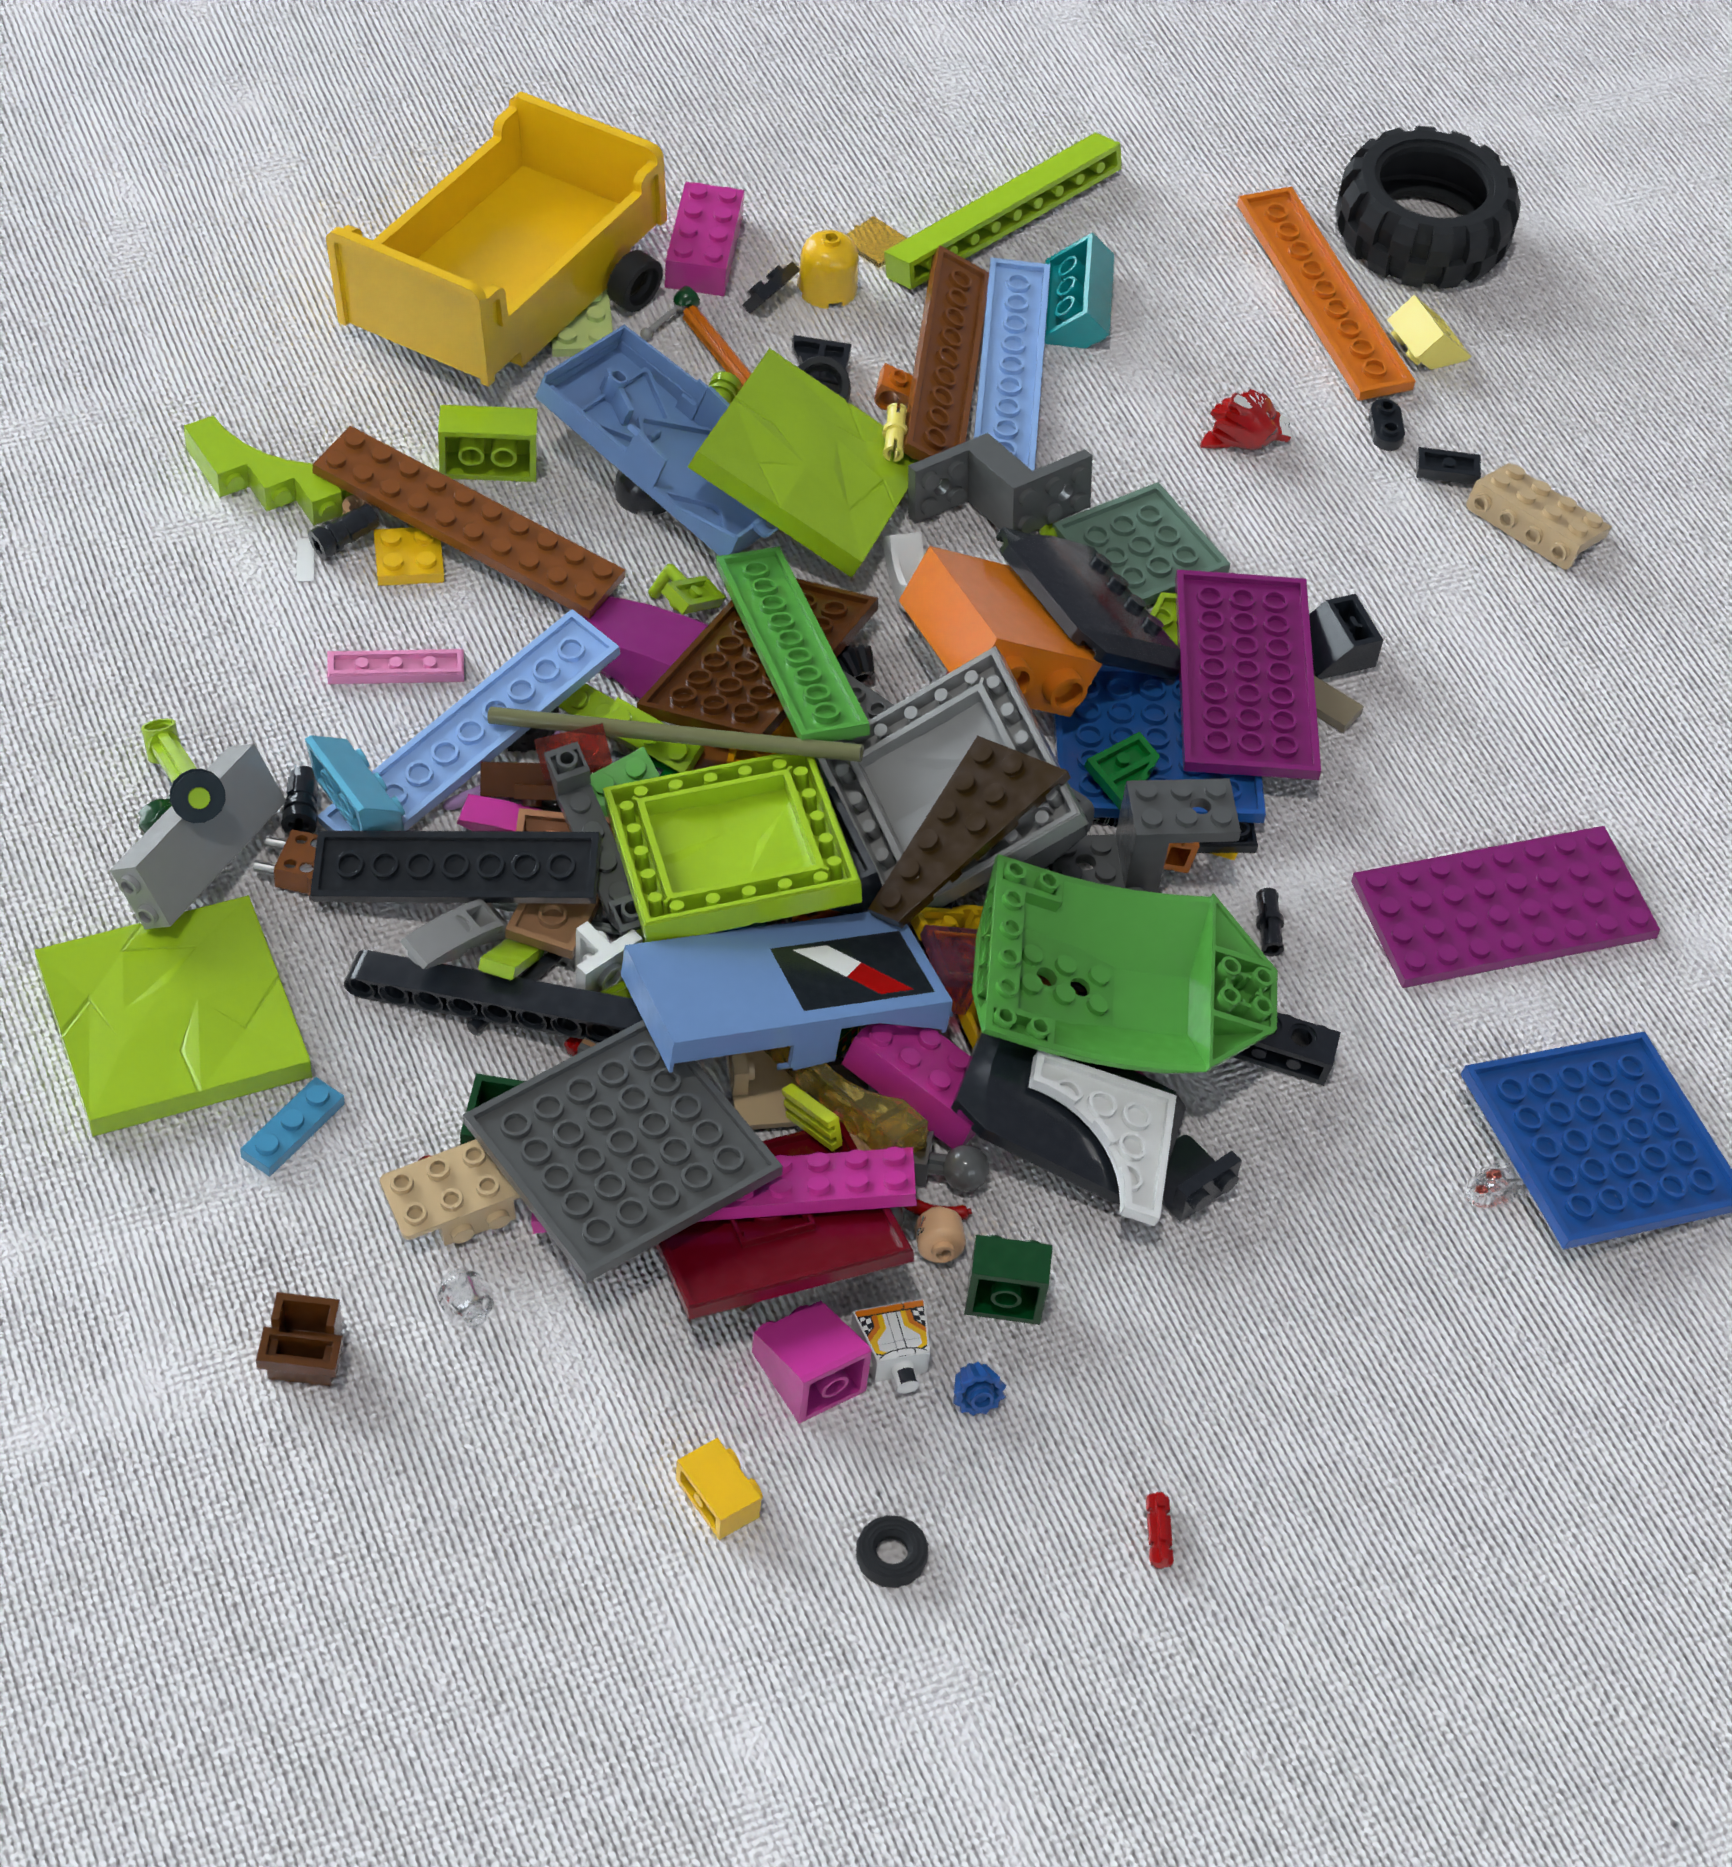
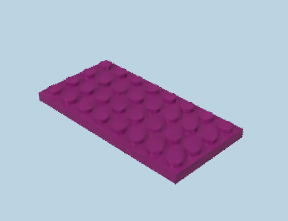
(1246, 675)
(1504, 906)

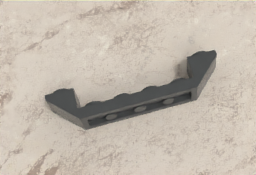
(583, 814)

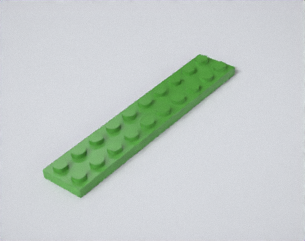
(792, 646)

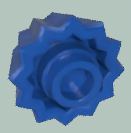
(978, 1389)

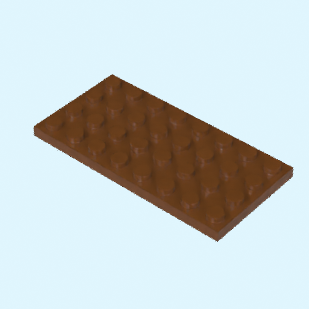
(722, 679)

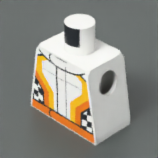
(897, 1341)

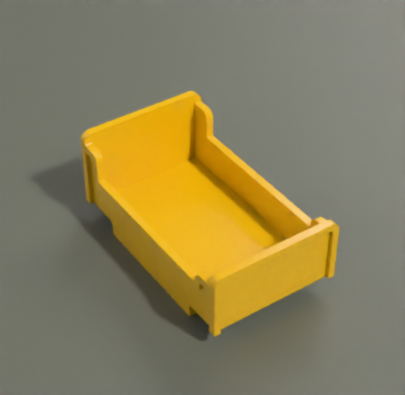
(504, 241)

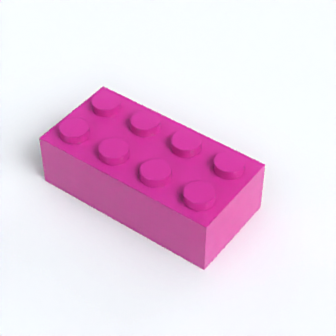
(704, 238)
(914, 1067)

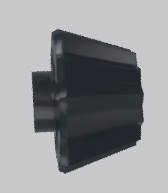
(857, 662)

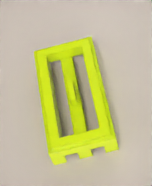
(812, 1117)

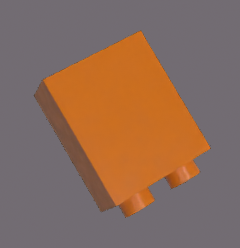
(978, 604)

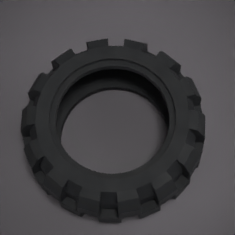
(1421, 246)

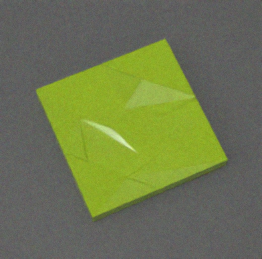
(805, 462)
(731, 846)
(172, 1016)

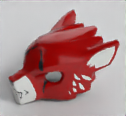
(1245, 423)

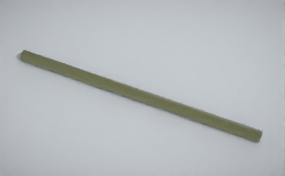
(679, 734)

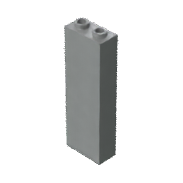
(181, 858)

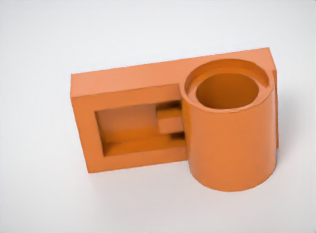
(892, 387)

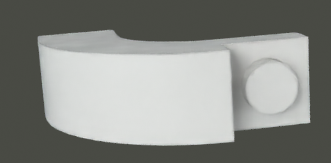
(902, 558)

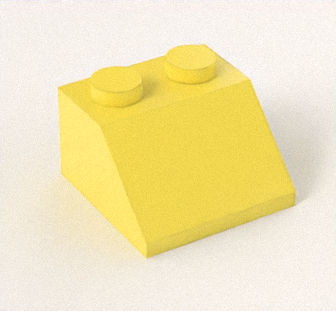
(1426, 336)

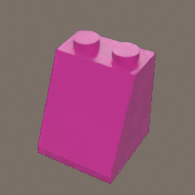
(812, 1359)

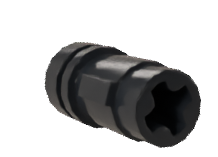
(344, 530)
(301, 799)

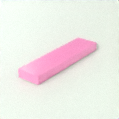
(395, 666)

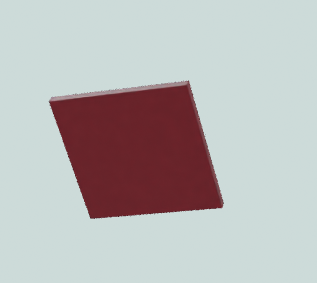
(763, 1258)

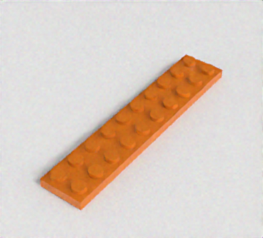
(1326, 294)

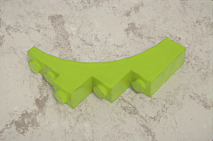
(273, 480)

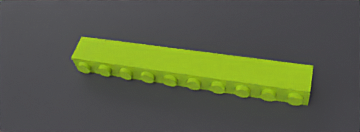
(1005, 208)

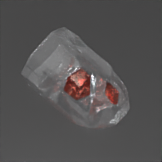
(1495, 1186)

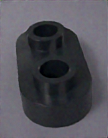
(1386, 424)

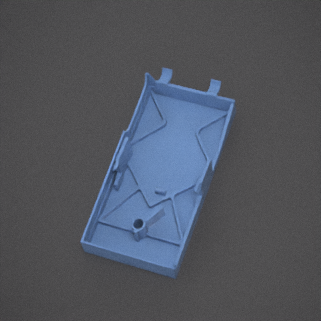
(649, 425)

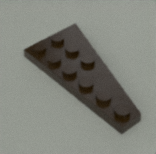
(967, 820)

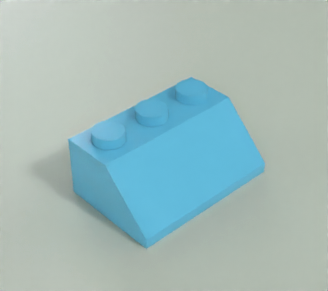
(352, 786)

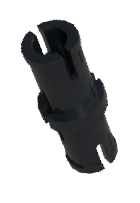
(1270, 922)

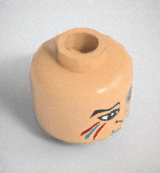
(940, 1235)

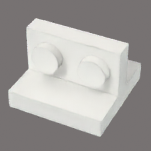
(597, 960)

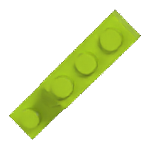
(593, 703)

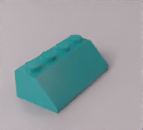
(1080, 294)

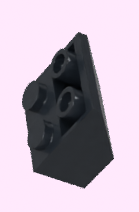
(1343, 637)

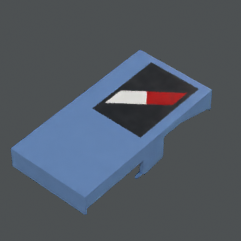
(782, 988)

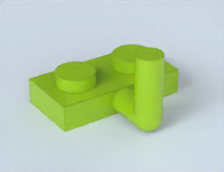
(686, 594)

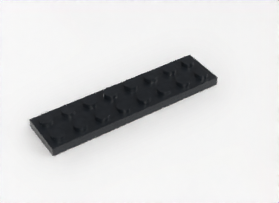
(456, 867)

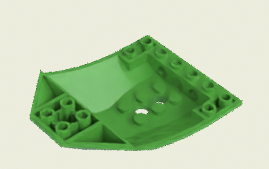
(1162, 972)

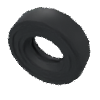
(891, 1574)

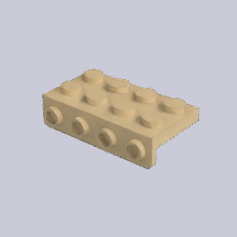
(1536, 515)

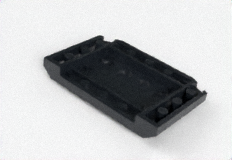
(1091, 602)
(1035, 1125)

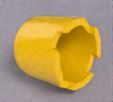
(828, 269)

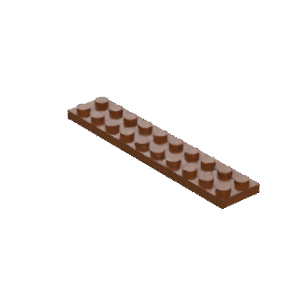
(946, 356)
(469, 521)

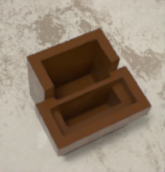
(302, 1340)

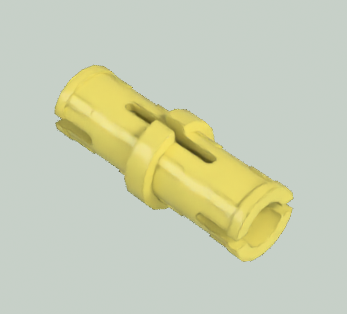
(894, 432)

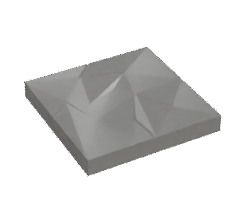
(918, 749)

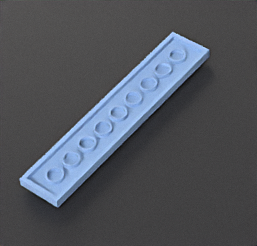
(1013, 356)
(461, 738)

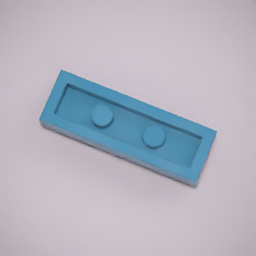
(292, 1126)

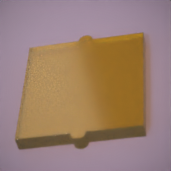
(873, 239)

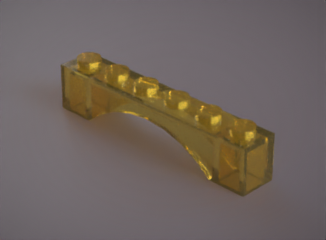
(872, 1117)

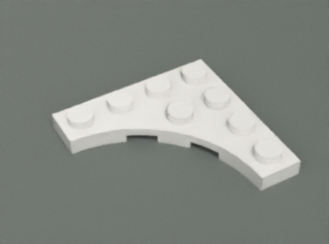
(1126, 1118)

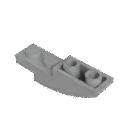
(454, 933)

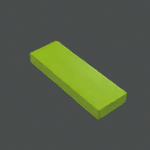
(509, 959)

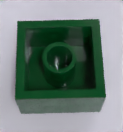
(1008, 1279)

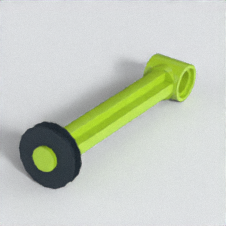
(194, 792)

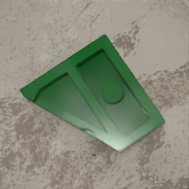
(1122, 762)

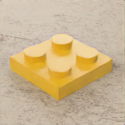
(407, 557)

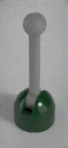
(682, 299)

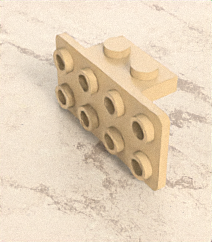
(450, 1192)

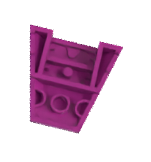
(647, 640)

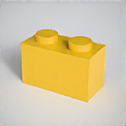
(719, 1488)

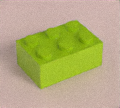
(488, 443)

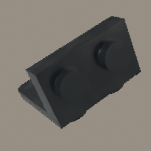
(1196, 1178)

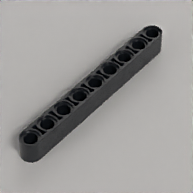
(490, 997)

